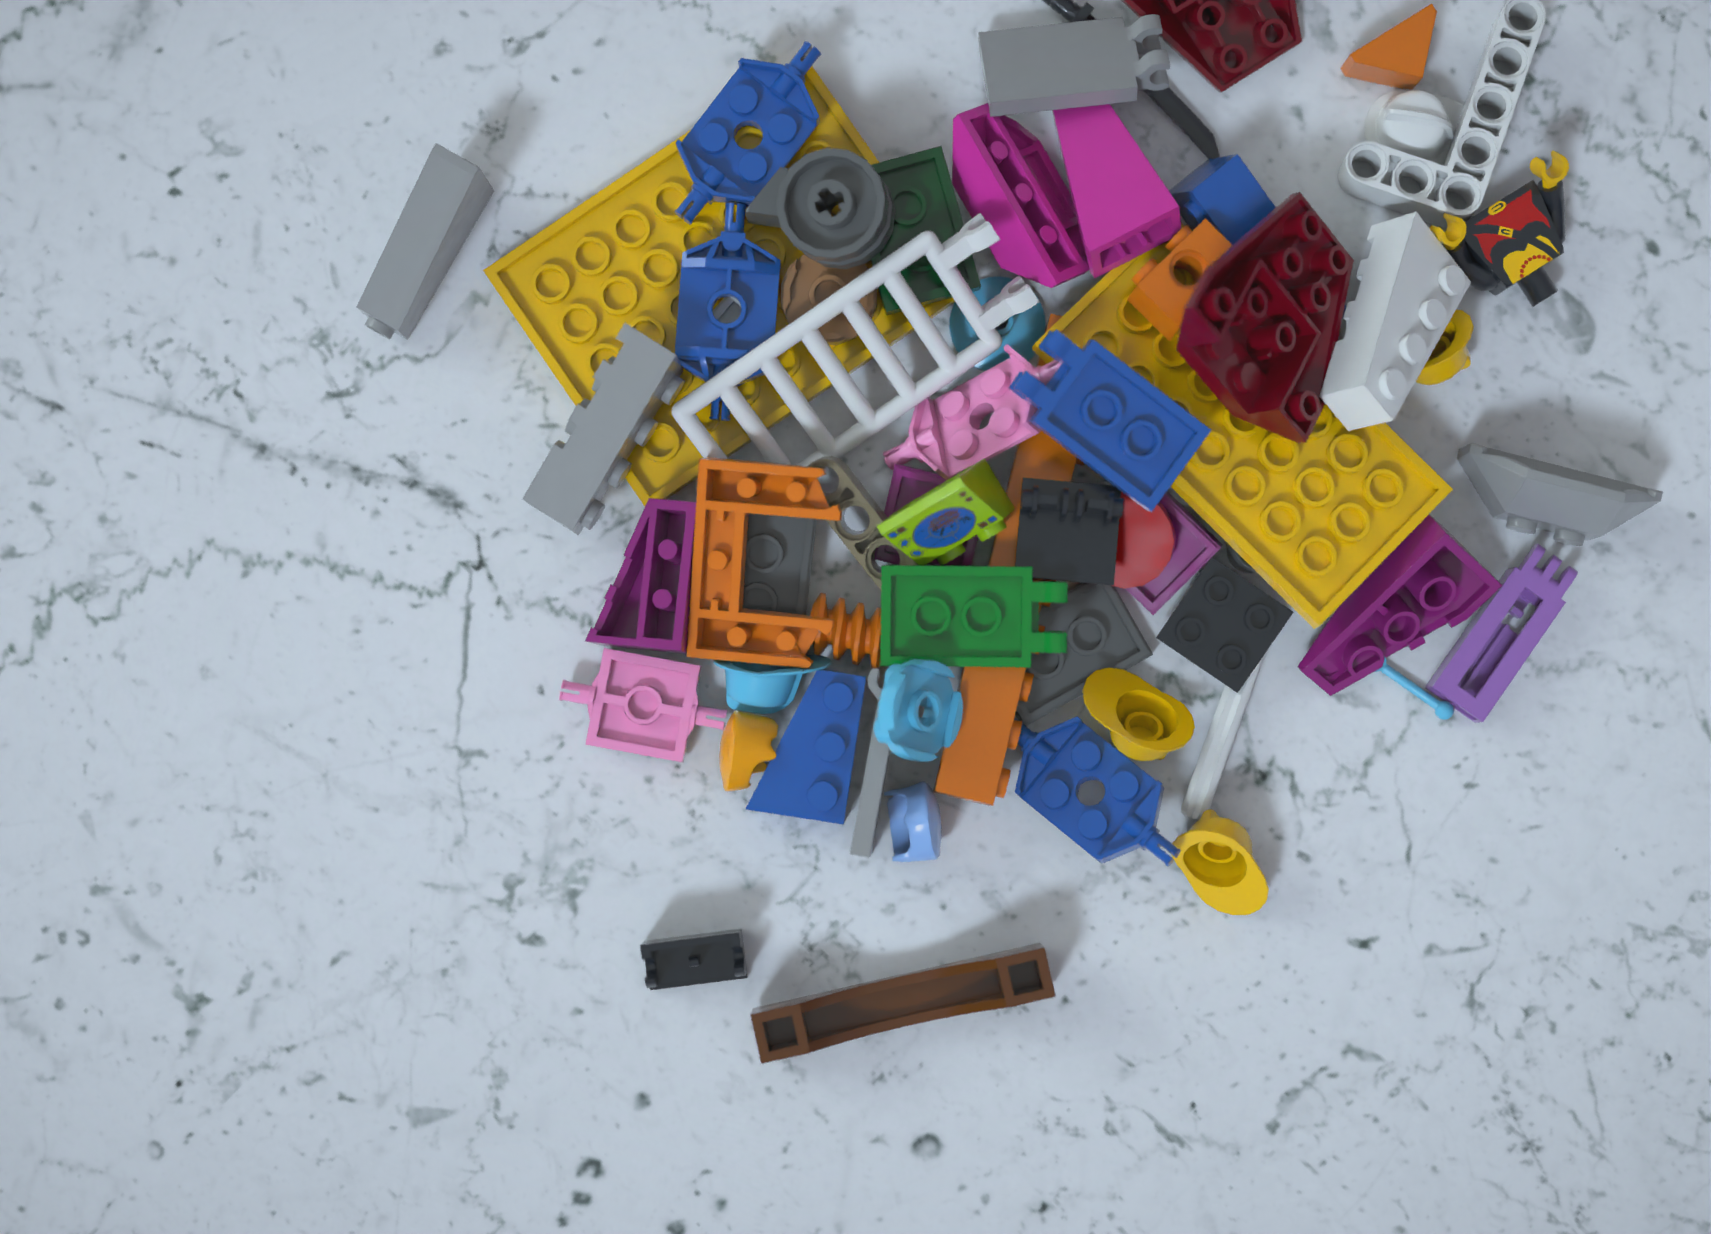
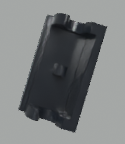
(694, 959)

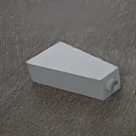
(424, 242)

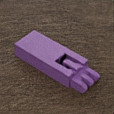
(1489, 651)

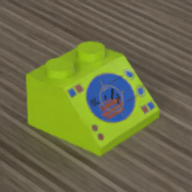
(950, 515)

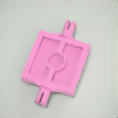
(643, 705)

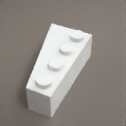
(1394, 323)

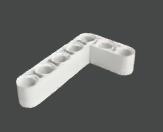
(1472, 132)

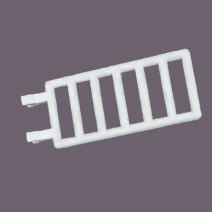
(972, 238)

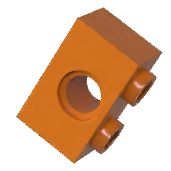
(1159, 293)

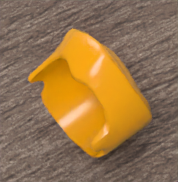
(745, 748)

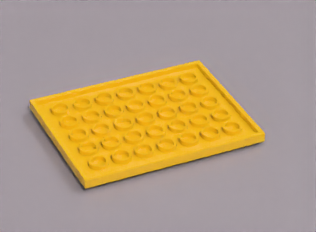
(622, 264)

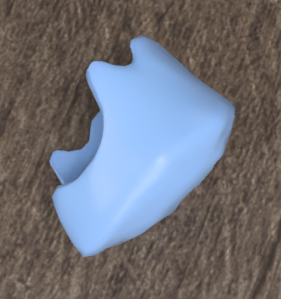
(914, 823)

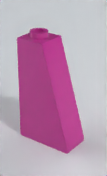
(1113, 188)

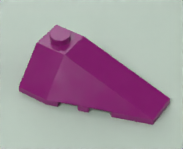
(1409, 595)

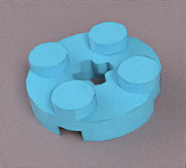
(898, 722)

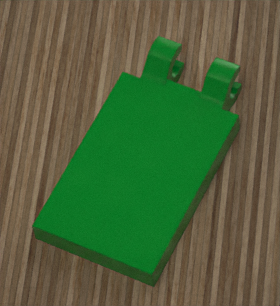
(966, 615)

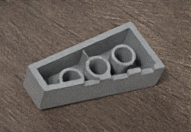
(606, 431)

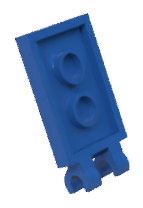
(1112, 419)

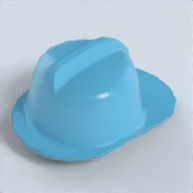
(764, 686)

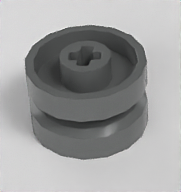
(815, 188)

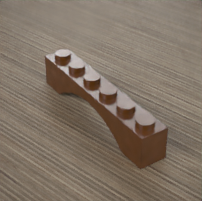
(902, 1000)

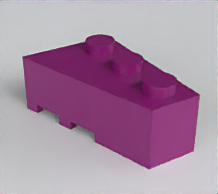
(653, 587)

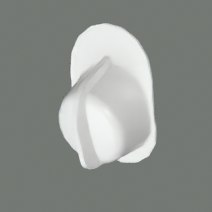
(1415, 124)

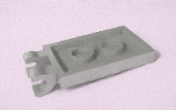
(1071, 64)
(872, 785)

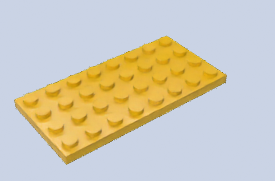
(1298, 513)

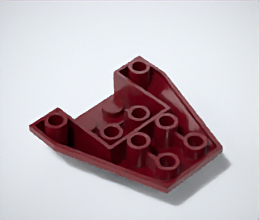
(1225, 36)
(1270, 320)

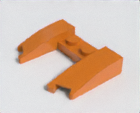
(716, 617)

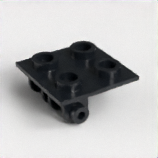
(1069, 530)
(1224, 624)

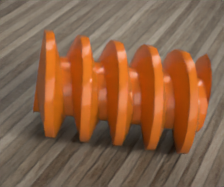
(849, 631)

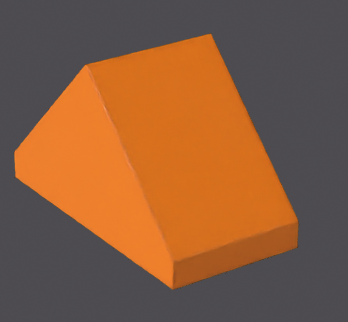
(1397, 55)

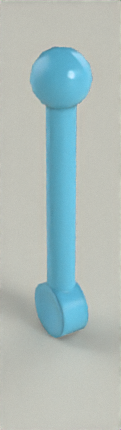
(1443, 709)

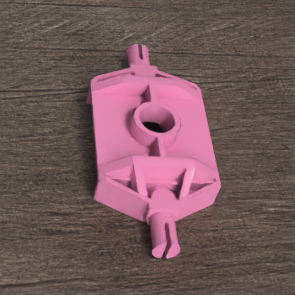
(948, 429)

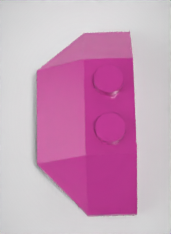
(1016, 188)

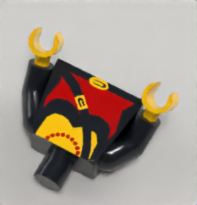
(1513, 236)

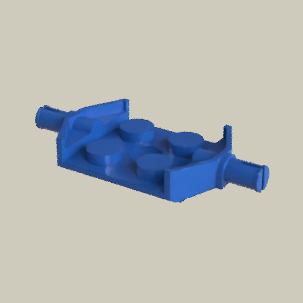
(757, 96)
(717, 270)
(1066, 757)

